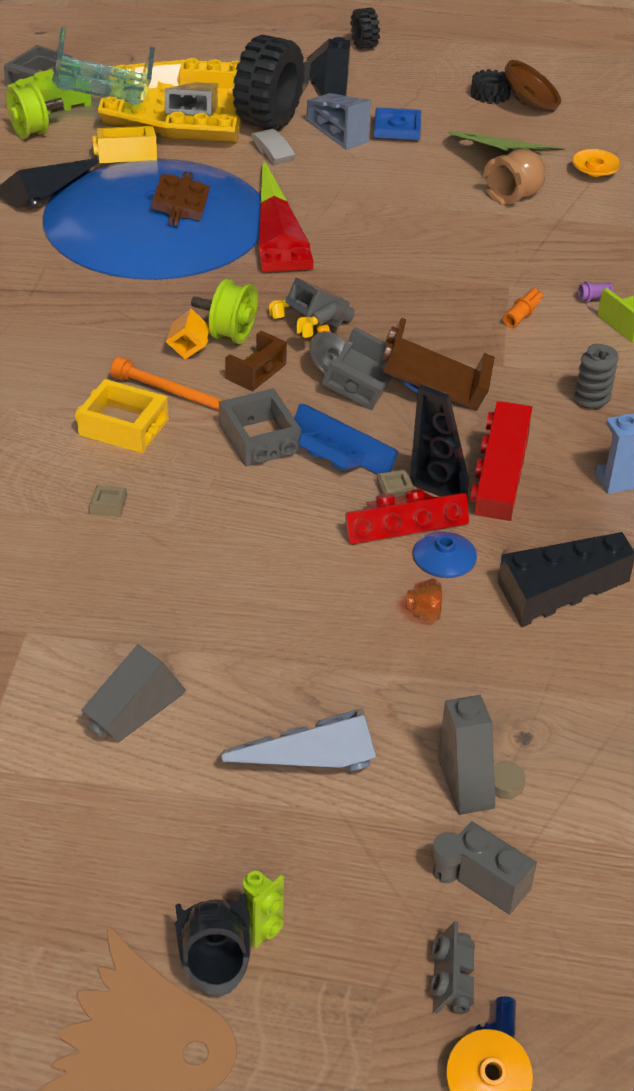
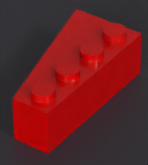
(503, 460)

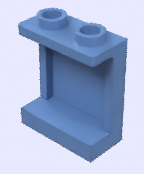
(619, 470)

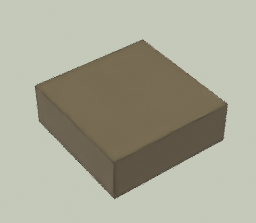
(394, 483)
(108, 501)

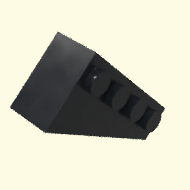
(563, 573)

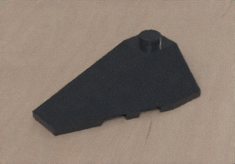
(437, 450)

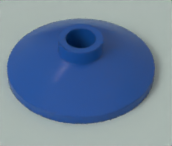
(444, 554)

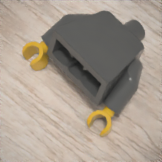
(315, 303)

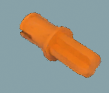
(522, 308)

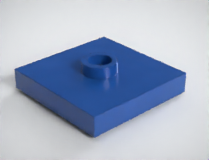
(397, 123)

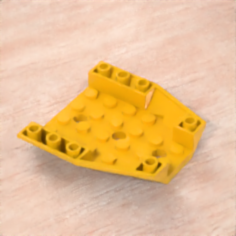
(220, 126)

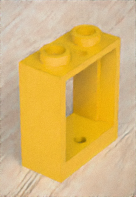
(125, 144)
(118, 432)

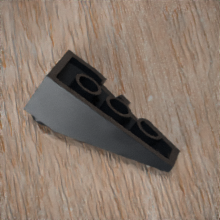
(331, 66)
(34, 185)

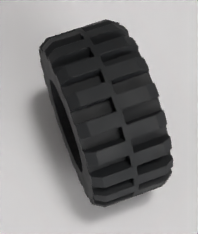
(268, 82)

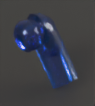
(504, 1017)

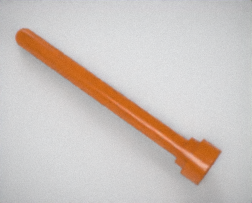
(124, 369)

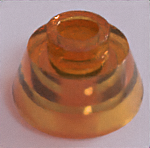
(425, 600)

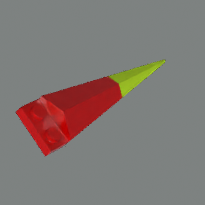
(281, 238)

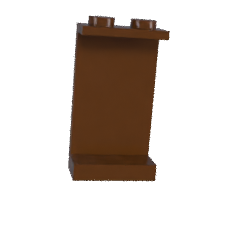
(433, 370)

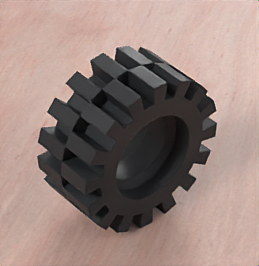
(365, 28)
(490, 86)

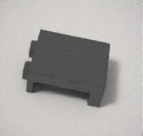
(359, 370)

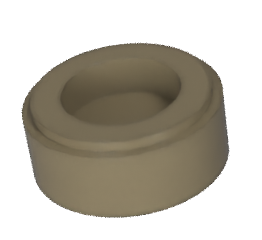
(508, 780)

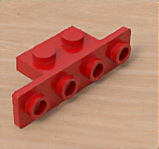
(406, 515)

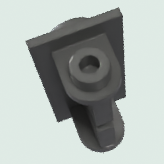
(453, 954)

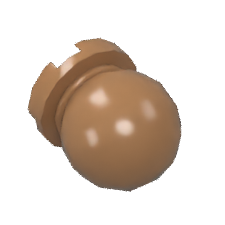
(514, 176)

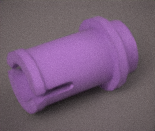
(592, 291)

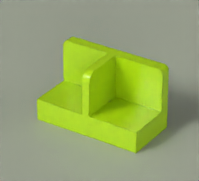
(618, 313)

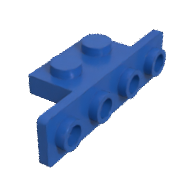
(342, 443)

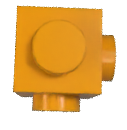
(188, 334)

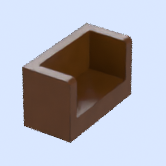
(259, 366)

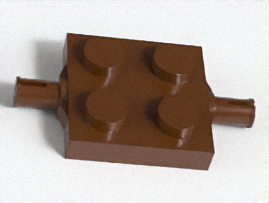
(180, 197)

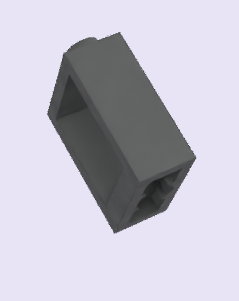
(29, 64)
(253, 409)

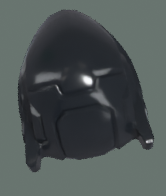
(215, 943)

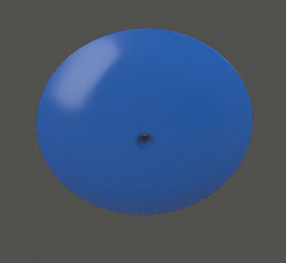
(110, 228)

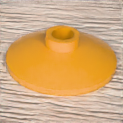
(596, 162)
(482, 1047)

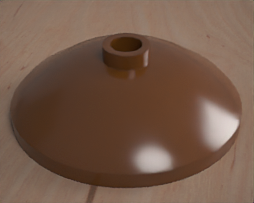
(531, 86)

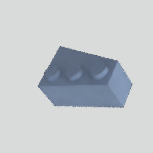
(341, 118)

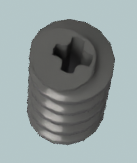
(596, 376)

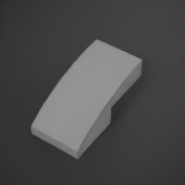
(274, 146)

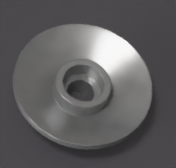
(324, 348)

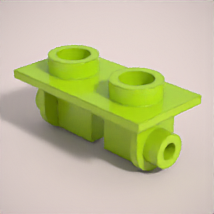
(264, 905)

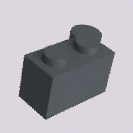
(485, 864)

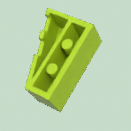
(51, 91)

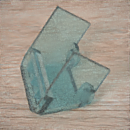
(101, 79)

